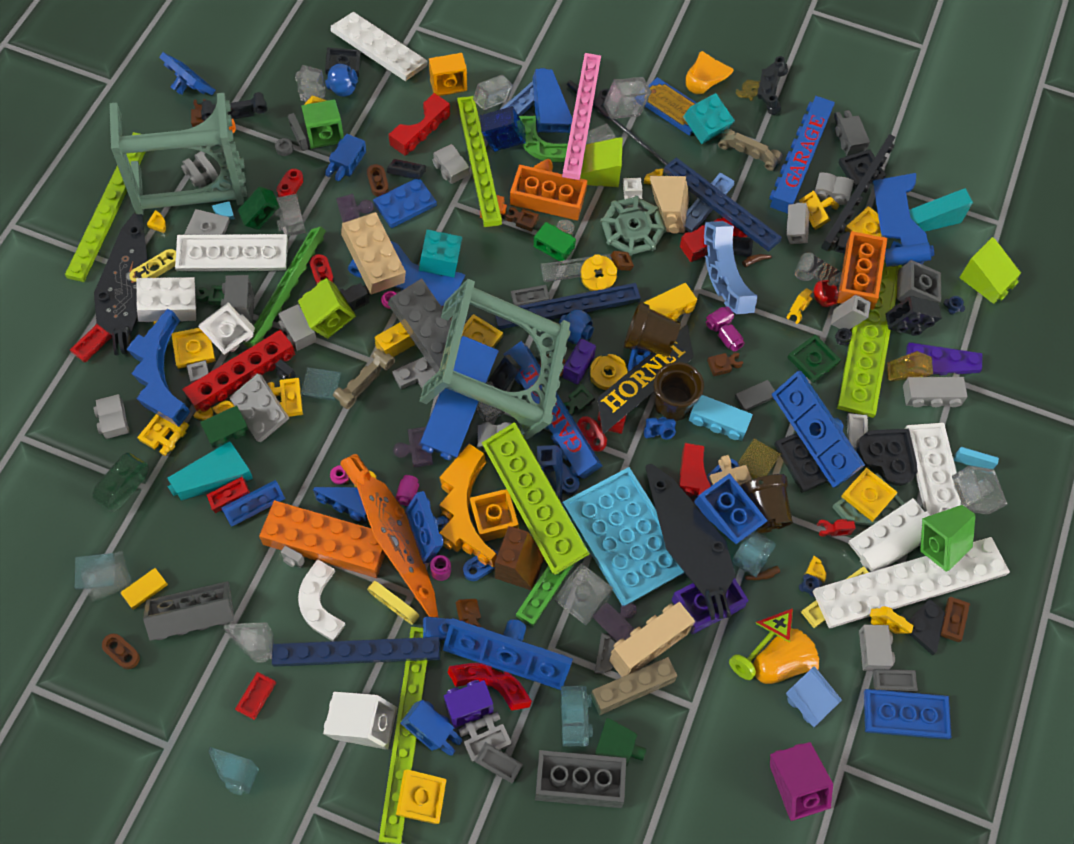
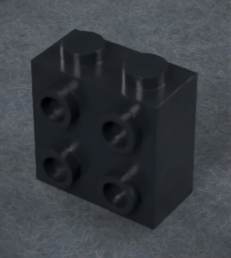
(913, 315)

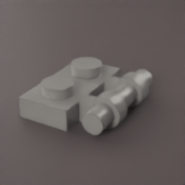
(494, 736)

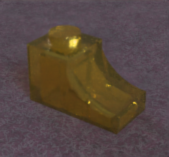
(910, 365)

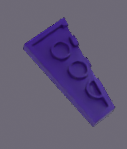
(949, 360)

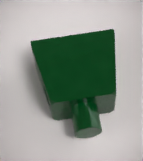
(619, 742)

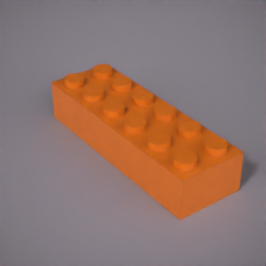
(323, 538)

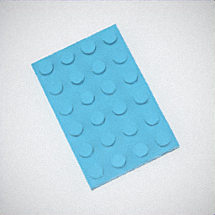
(623, 535)

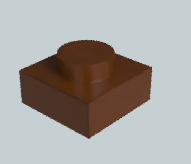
(622, 260)

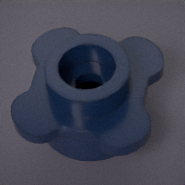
(957, 301)
(809, 579)

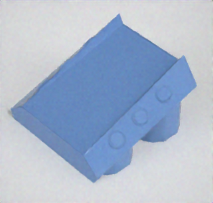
(813, 697)

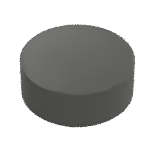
(284, 147)

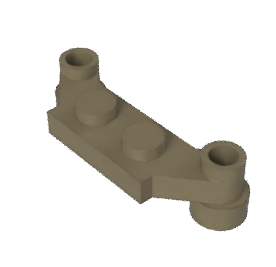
(751, 147)
(367, 375)

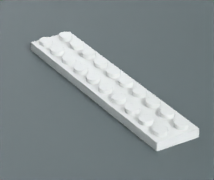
(907, 584)

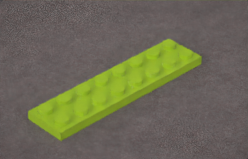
(535, 499)

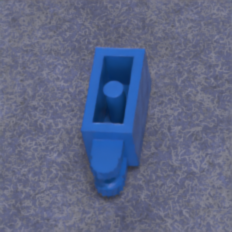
(346, 157)
(430, 727)

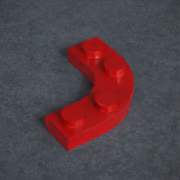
(504, 682)

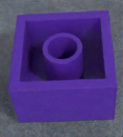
(468, 703)

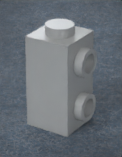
(798, 223)
(851, 312)

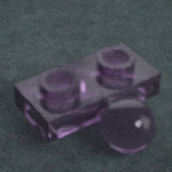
(349, 208)
(419, 456)
(615, 622)

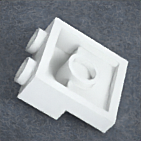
(227, 328)

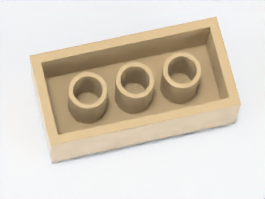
(373, 253)
(651, 640)

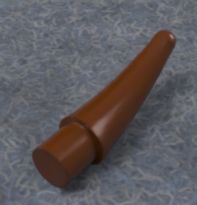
(755, 258)
(769, 573)

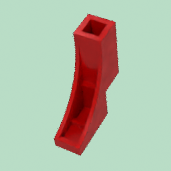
(692, 472)

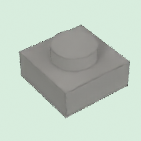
(197, 370)
(292, 557)

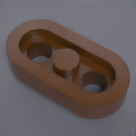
(377, 182)
(121, 652)

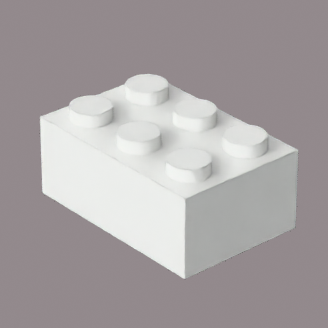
(160, 294)

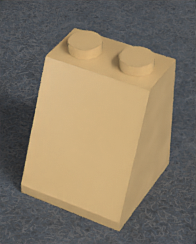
(672, 199)

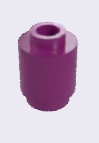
(719, 318)
(731, 337)
(407, 489)
(440, 568)

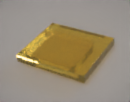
(759, 459)

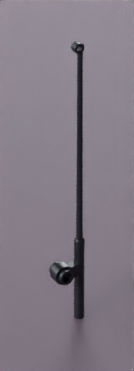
(598, 105)

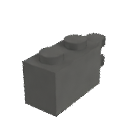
(851, 133)

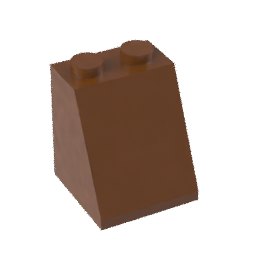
(519, 559)

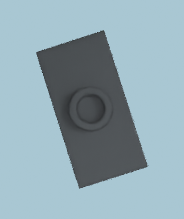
(530, 295)

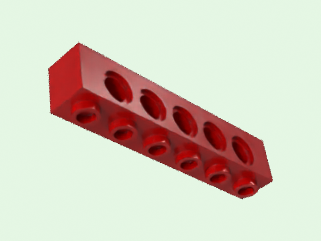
(229, 371)

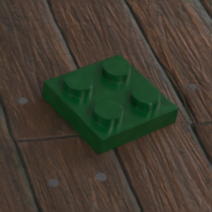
(814, 358)

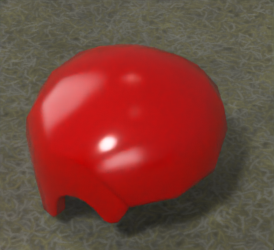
(825, 294)

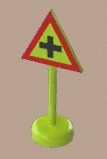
(777, 625)

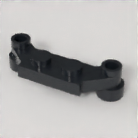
(769, 82)
(238, 109)

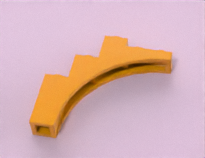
(458, 483)

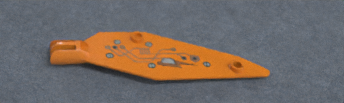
(392, 531)

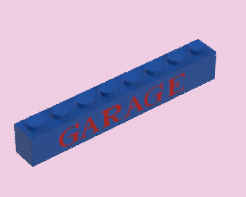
(802, 154)
(563, 426)

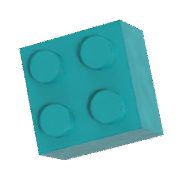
(708, 118)
(440, 253)

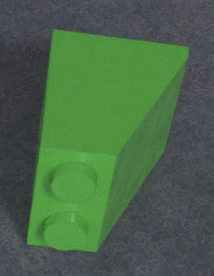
(322, 123)
(948, 536)

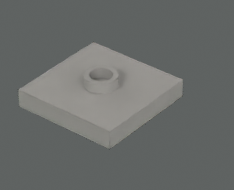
(207, 224)

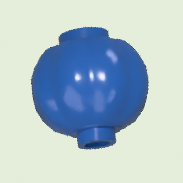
(341, 80)
(580, 325)

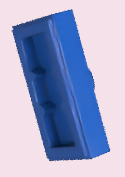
(435, 627)

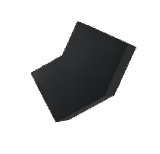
(841, 244)

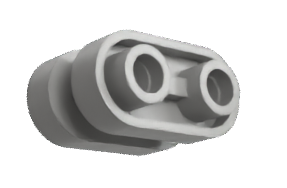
(196, 177)

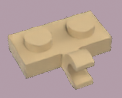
(740, 473)

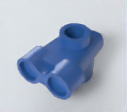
(661, 426)

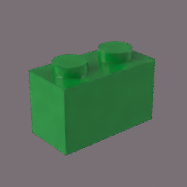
(554, 242)

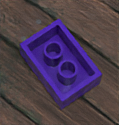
(697, 607)

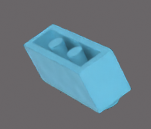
(720, 417)

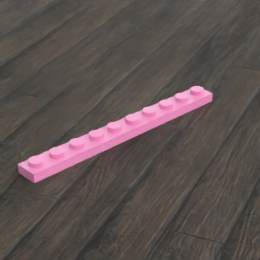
(581, 117)

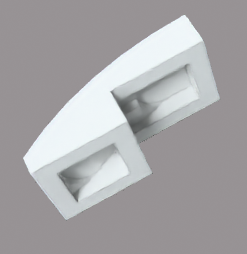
(632, 187)

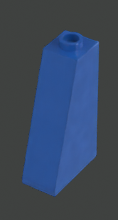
(550, 105)

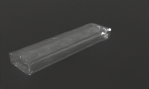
(565, 269)

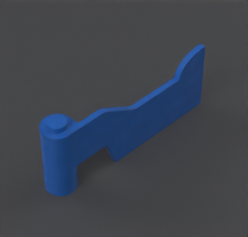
(896, 221)
(440, 286)

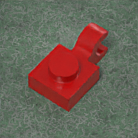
(839, 528)

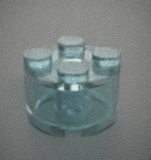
(753, 553)

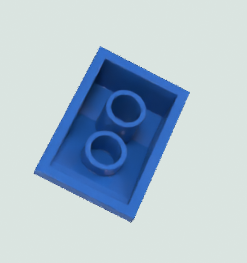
(730, 509)

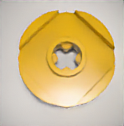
(598, 263)
(603, 363)

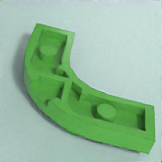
(538, 147)

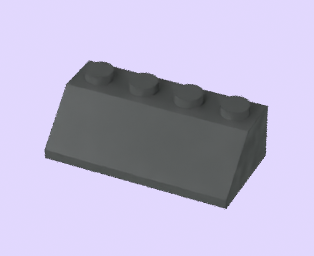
(188, 611)
(580, 779)

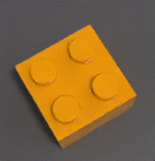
(448, 74)
(493, 514)

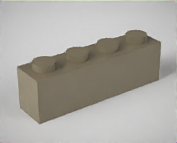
(633, 686)

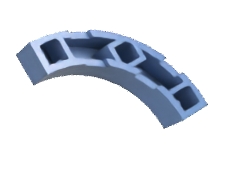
(723, 269)

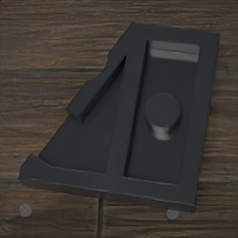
(928, 626)

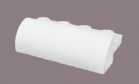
(890, 537)

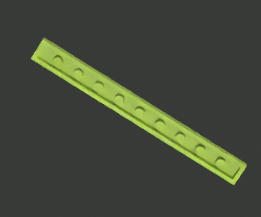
(479, 162)
(100, 223)
(403, 747)

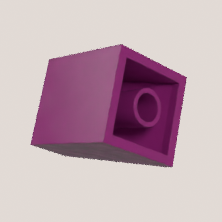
(801, 780)

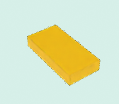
(144, 588)

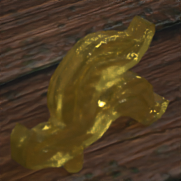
(747, 89)

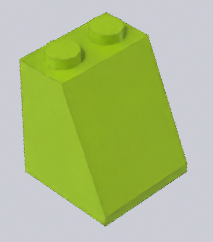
(602, 163)
(991, 272)
(326, 308)

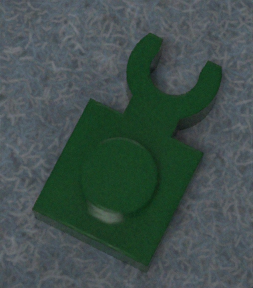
(212, 296)
(579, 399)

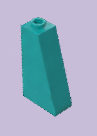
(942, 211)
(209, 473)

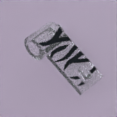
(813, 267)

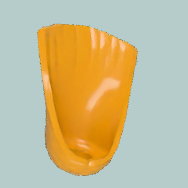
(706, 73)
(786, 659)

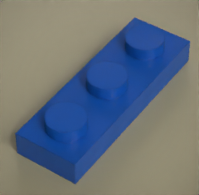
(253, 503)

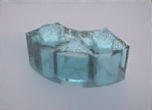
(575, 716)

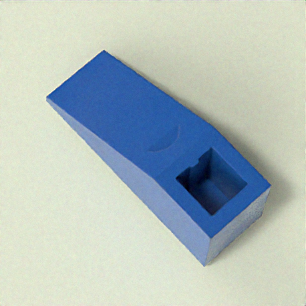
(343, 500)

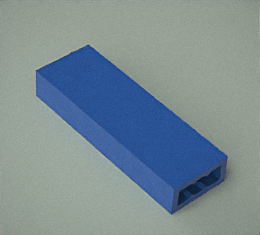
(453, 410)

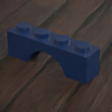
(551, 463)

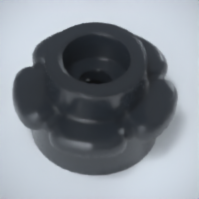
(844, 332)

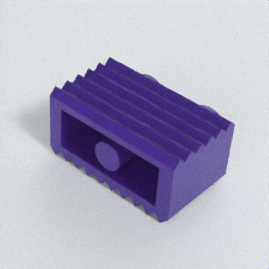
(579, 361)

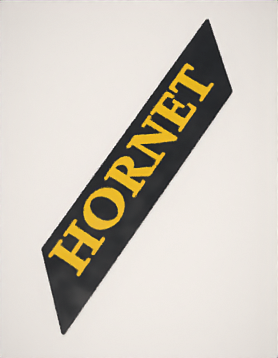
(639, 382)

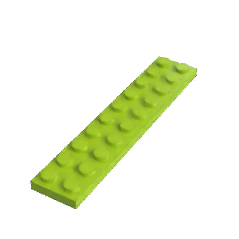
(868, 352)

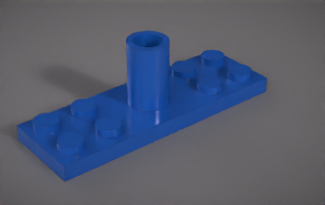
(818, 429)
(507, 652)

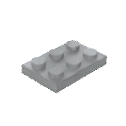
(259, 407)

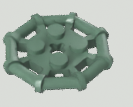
(631, 234)

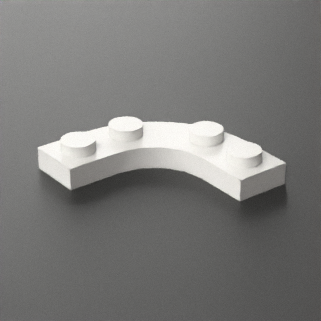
(310, 604)

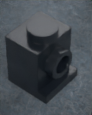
(356, 296)

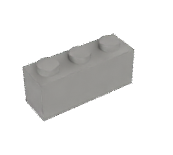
(934, 391)

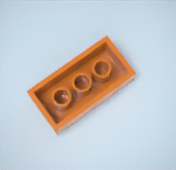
(548, 192)
(862, 267)

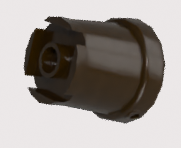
(651, 331)
(677, 389)
(771, 500)

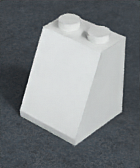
(360, 719)

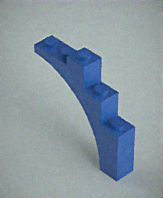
(150, 372)

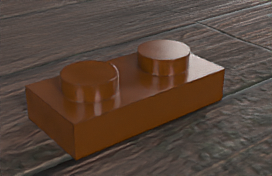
(955, 619)

